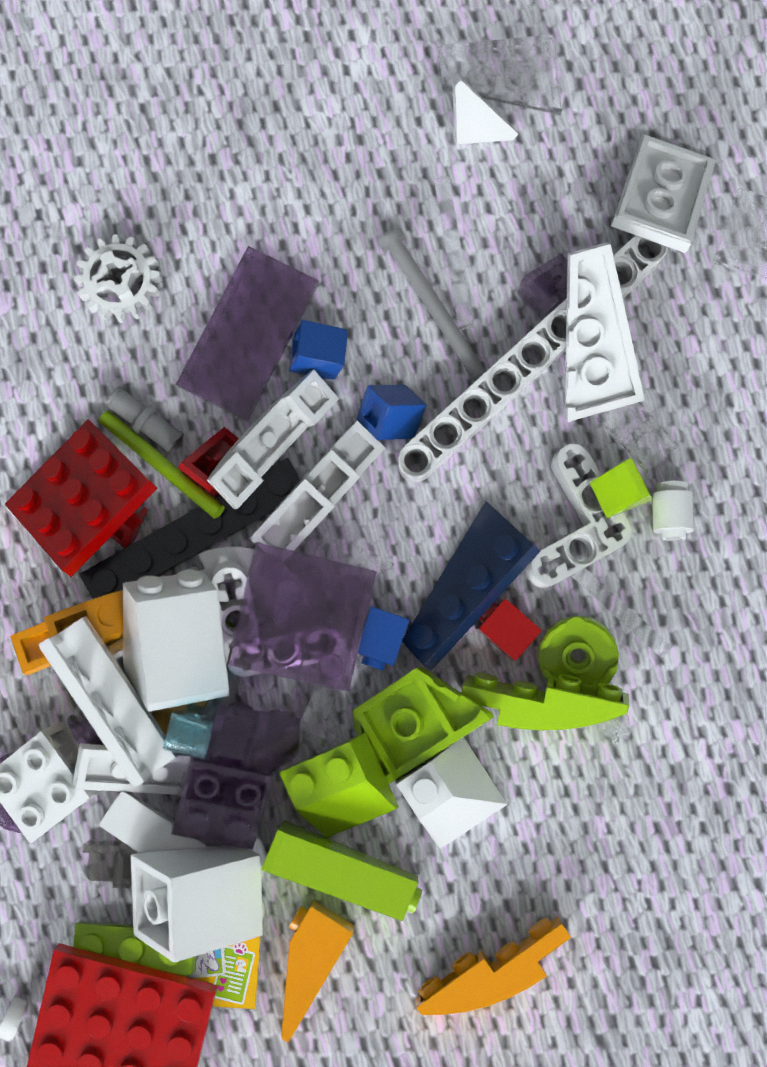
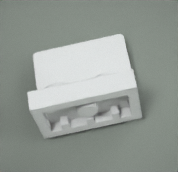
(39, 780)

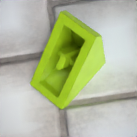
(620, 489)

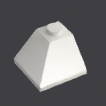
(451, 793)

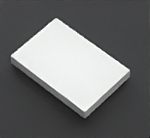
(664, 193)

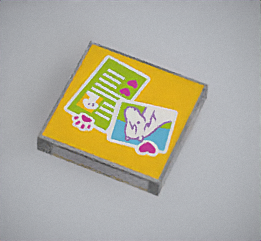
(236, 973)

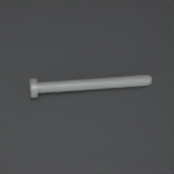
(393, 242)

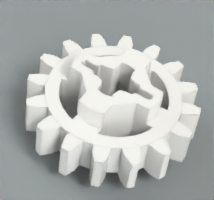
(104, 282)

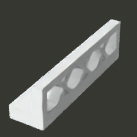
(108, 700)

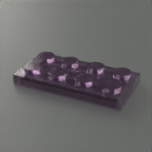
(247, 333)

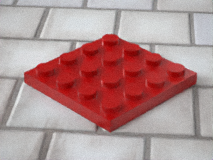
(118, 1014)

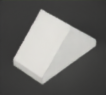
(475, 118)

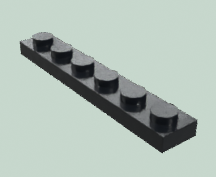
(189, 535)

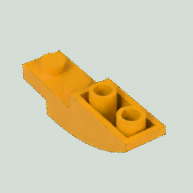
(103, 613)
(480, 984)

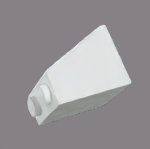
(174, 640)
(196, 899)

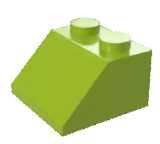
(340, 786)

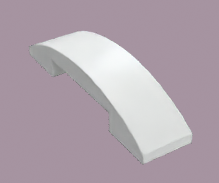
(269, 437)

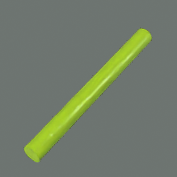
(161, 464)

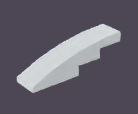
(319, 489)
(144, 827)

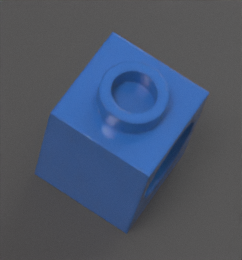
(382, 638)

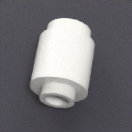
(672, 510)

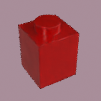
(508, 629)

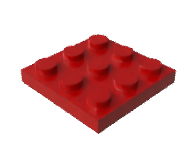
(80, 497)

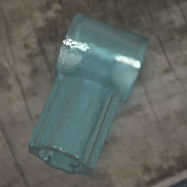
(189, 732)

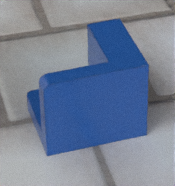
(318, 349)
(391, 412)

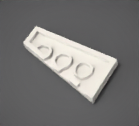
(599, 345)

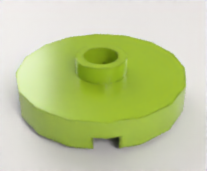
(585, 634)

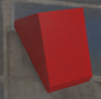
(205, 458)

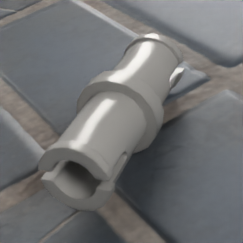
(144, 419)

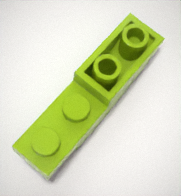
(562, 706)

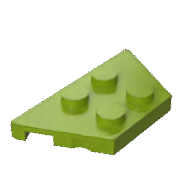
(416, 721)

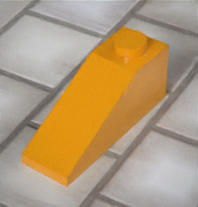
(312, 953)

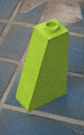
(341, 872)

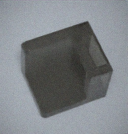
(109, 861)

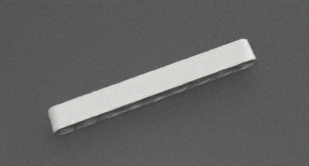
(541, 338)

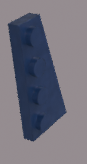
(472, 581)

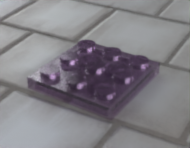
(301, 617)

